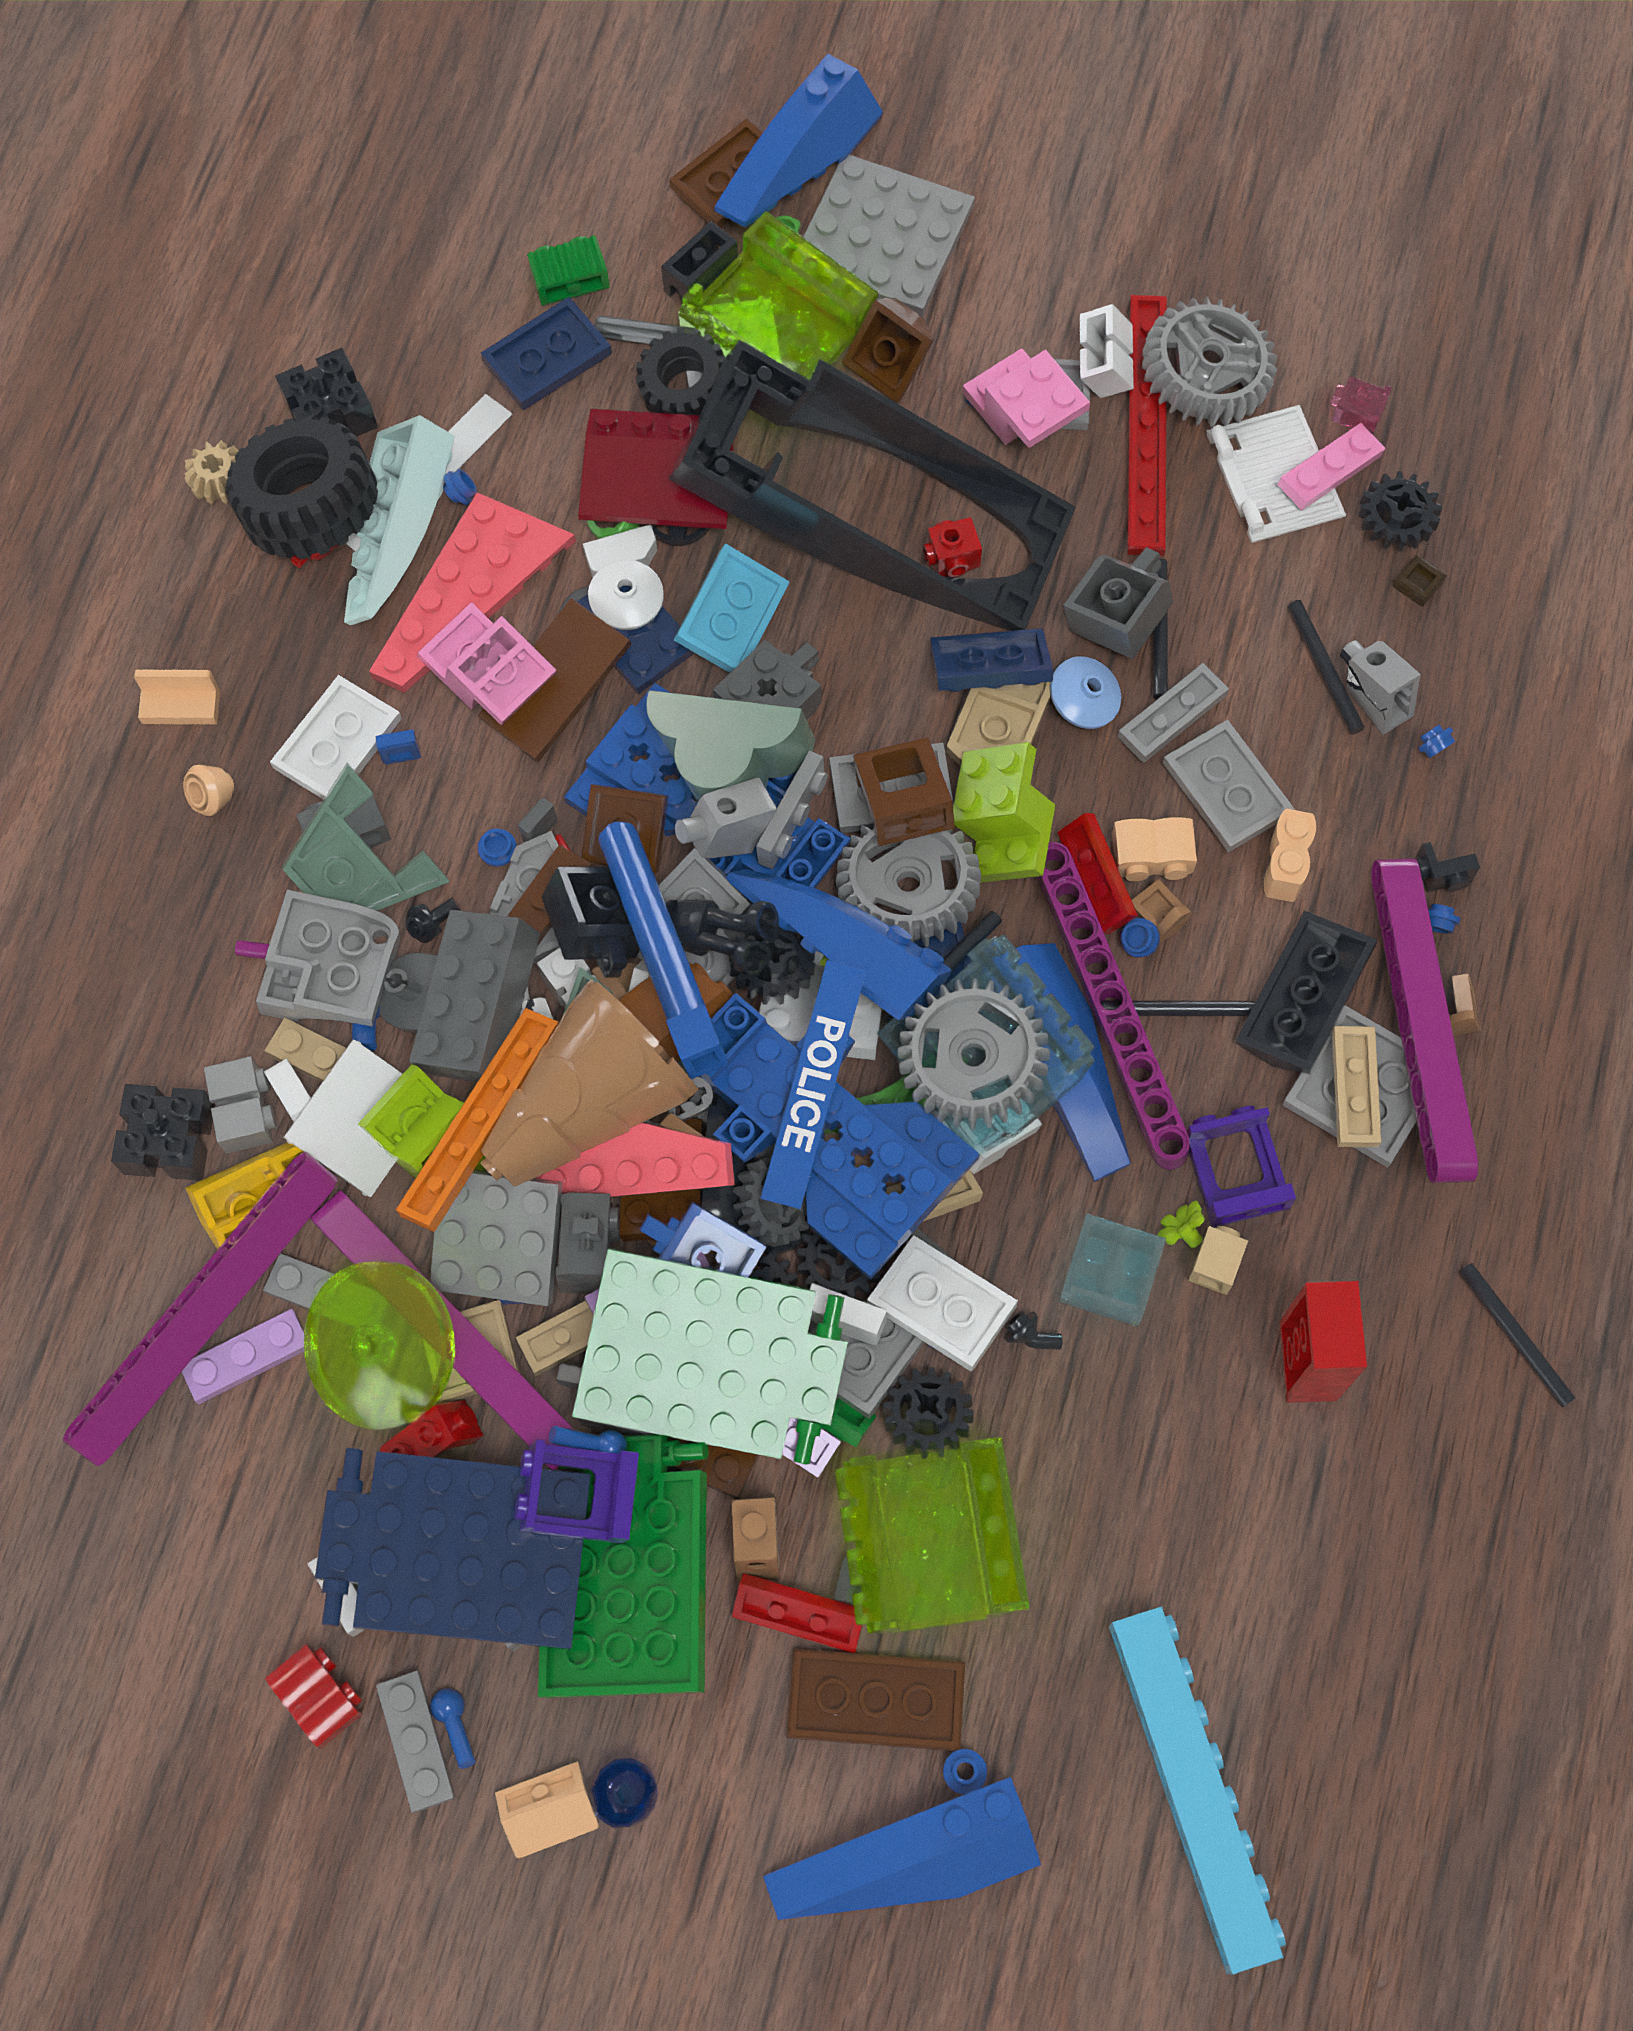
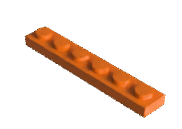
(462, 1143)

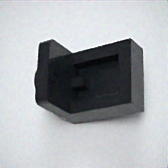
(1450, 873)

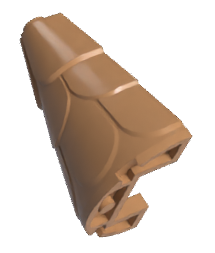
(584, 1089)

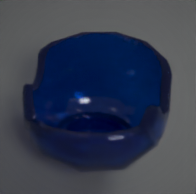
(624, 1793)

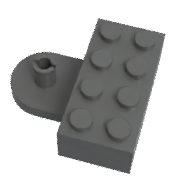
(465, 995)

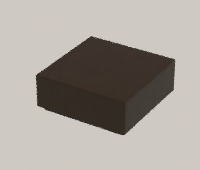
(1419, 581)

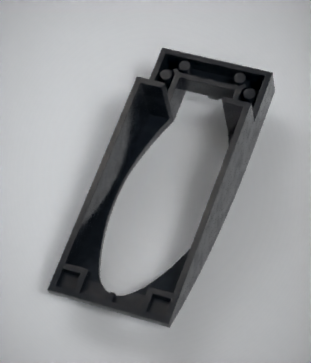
(845, 408)

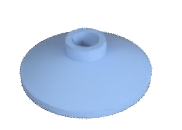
(1077, 701)

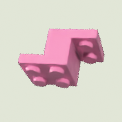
(1026, 397)
(486, 663)

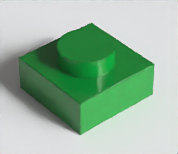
(849, 1424)

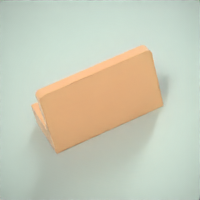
(177, 697)
(546, 1810)

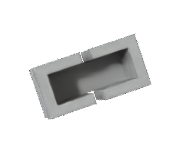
(240, 1108)

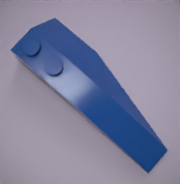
(807, 135)
(896, 967)
(1089, 1107)
(915, 1859)

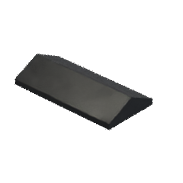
(1305, 993)

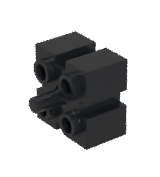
(328, 393)
(163, 1132)

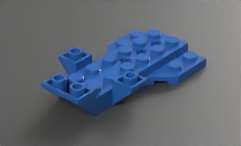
(612, 764)
(843, 1201)

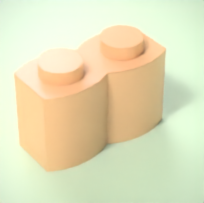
(1154, 847)
(1289, 855)

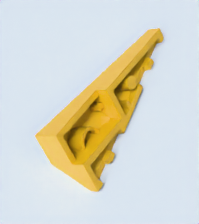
(230, 1194)

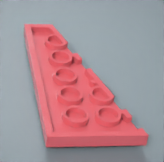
(481, 564)
(648, 1162)

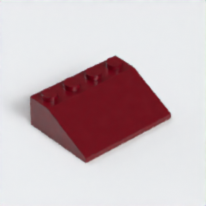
(630, 468)

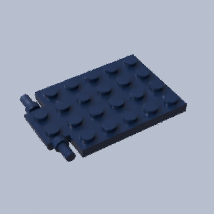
(446, 1555)

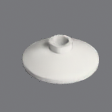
(626, 609)

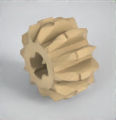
(209, 471)

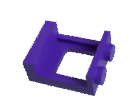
(1247, 1201)
(611, 1497)

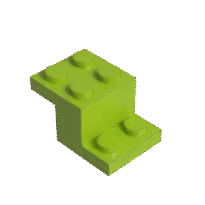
(1003, 811)
(412, 1120)

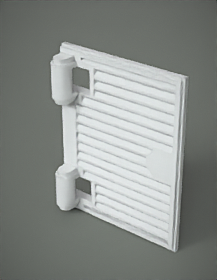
(1266, 452)

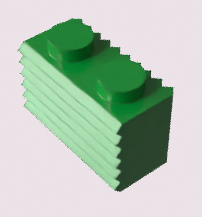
(568, 269)

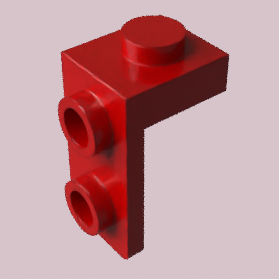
(436, 1431)

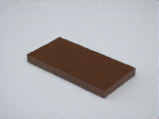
(583, 654)
(876, 1700)

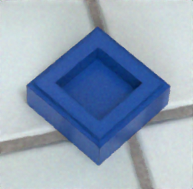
(398, 747)

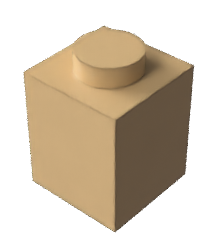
(1218, 1259)

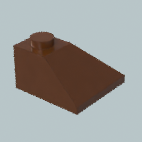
(889, 347)

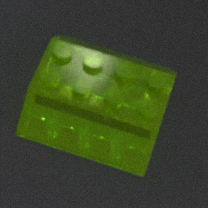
(782, 299)
(932, 1538)

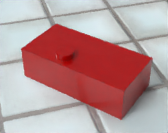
(1323, 1341)

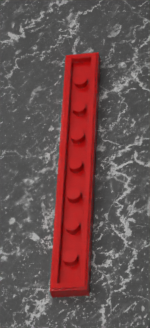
(1145, 440)

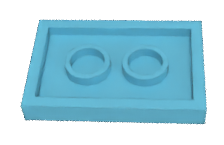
(731, 609)

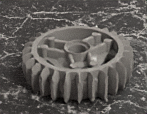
(1196, 386)
(930, 905)
(960, 1028)

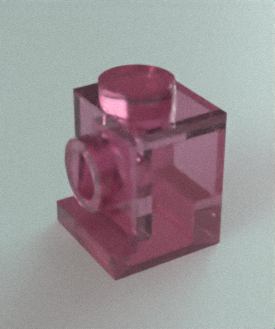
(1360, 403)

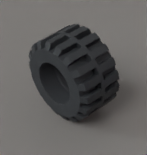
(669, 358)

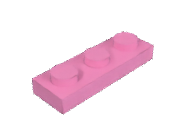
(1331, 466)

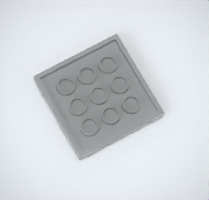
(890, 229)

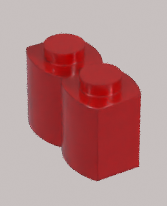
(314, 1695)

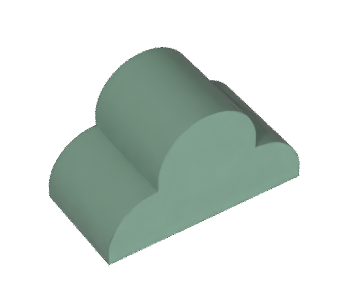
(729, 740)

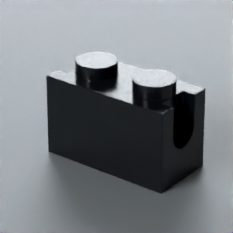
(699, 261)

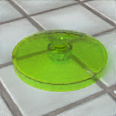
(379, 1344)

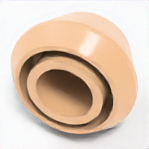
(207, 789)

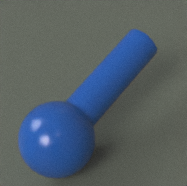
(607, 1441)
(447, 1708)

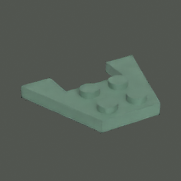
(339, 864)

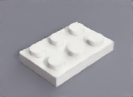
(333, 733)
(943, 1303)

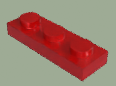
(1098, 872)
(797, 1613)

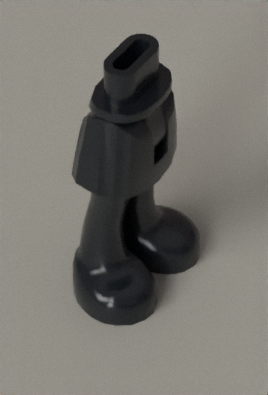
(700, 919)

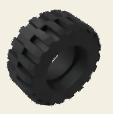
(312, 517)

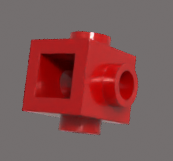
(953, 547)

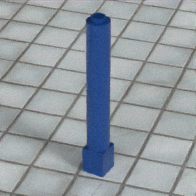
(662, 951)

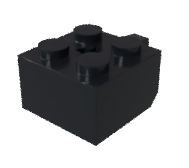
(590, 918)

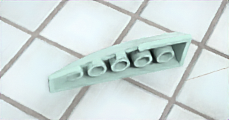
(409, 477)

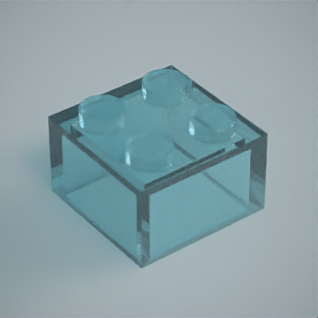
(1112, 1270)

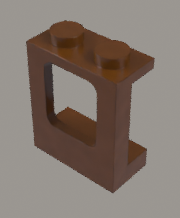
(908, 811)

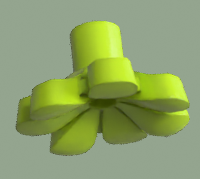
(1183, 1225)

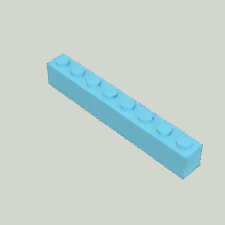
(1195, 1791)

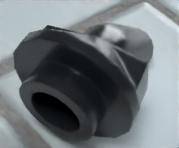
(424, 924)
(1023, 1329)

